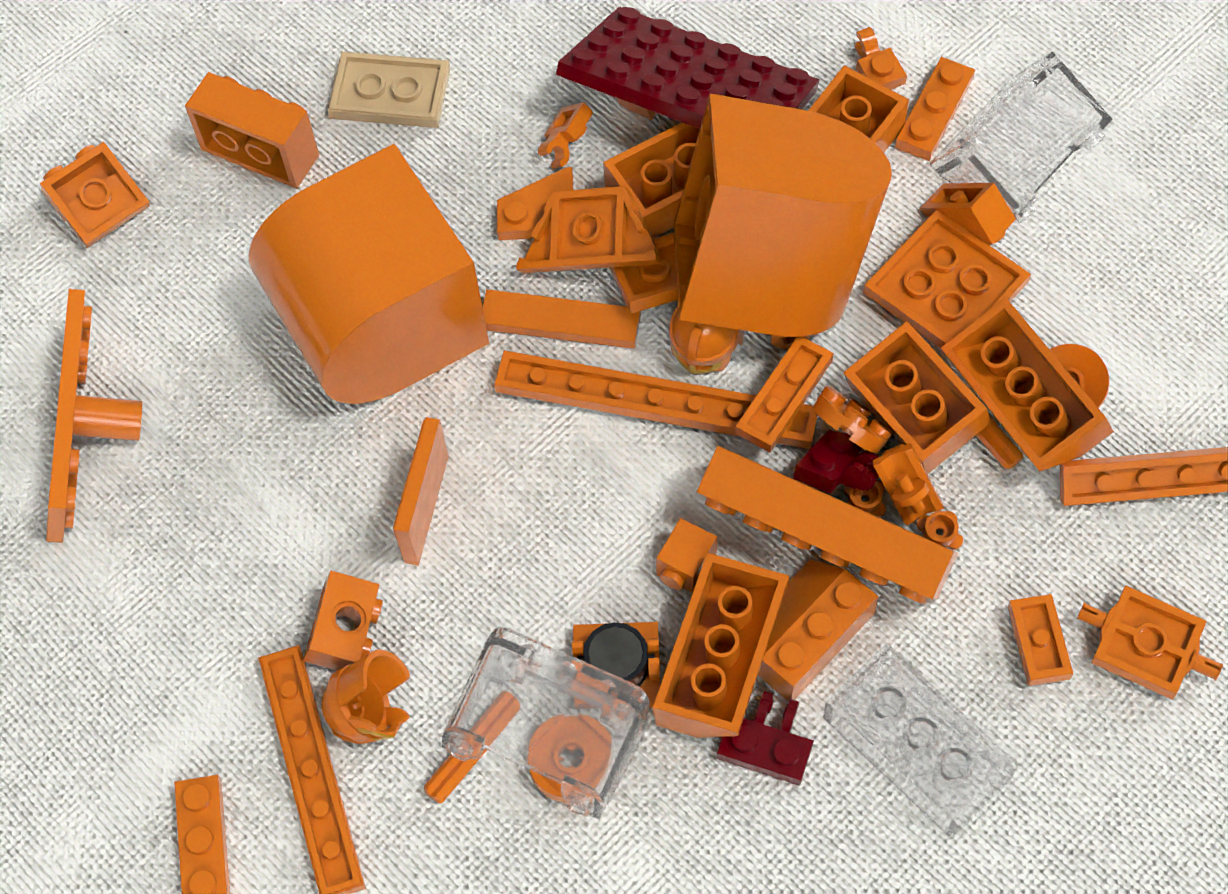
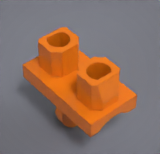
(907, 483)

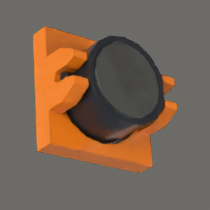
(622, 650)

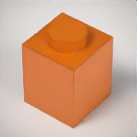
(684, 555)

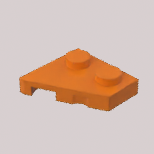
(525, 207)

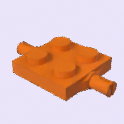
(1149, 642)

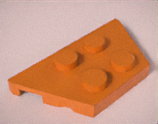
(590, 232)

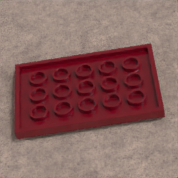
(677, 69)

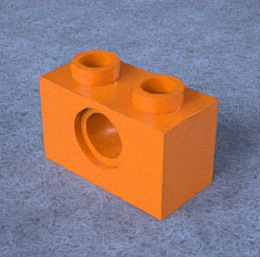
(348, 598)

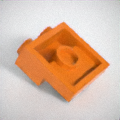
(93, 193)

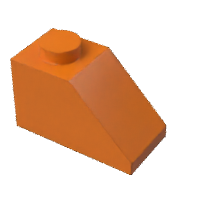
(973, 206)

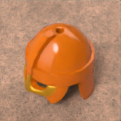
(702, 346)
(358, 700)

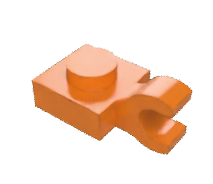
(876, 64)
(566, 127)

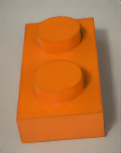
(1040, 640)

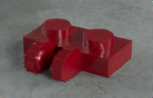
(837, 461)
(767, 748)

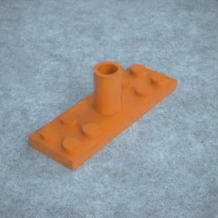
(80, 417)

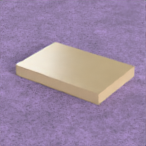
(389, 89)

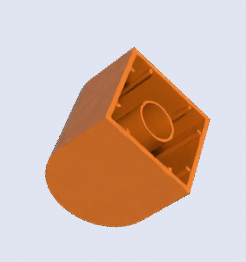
(775, 218)
(370, 280)

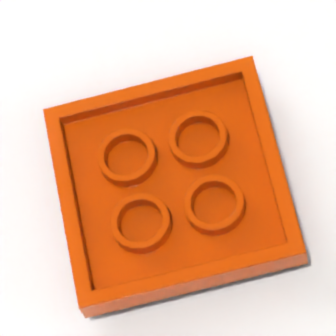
(944, 279)

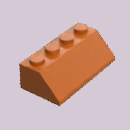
(1027, 388)
(719, 648)

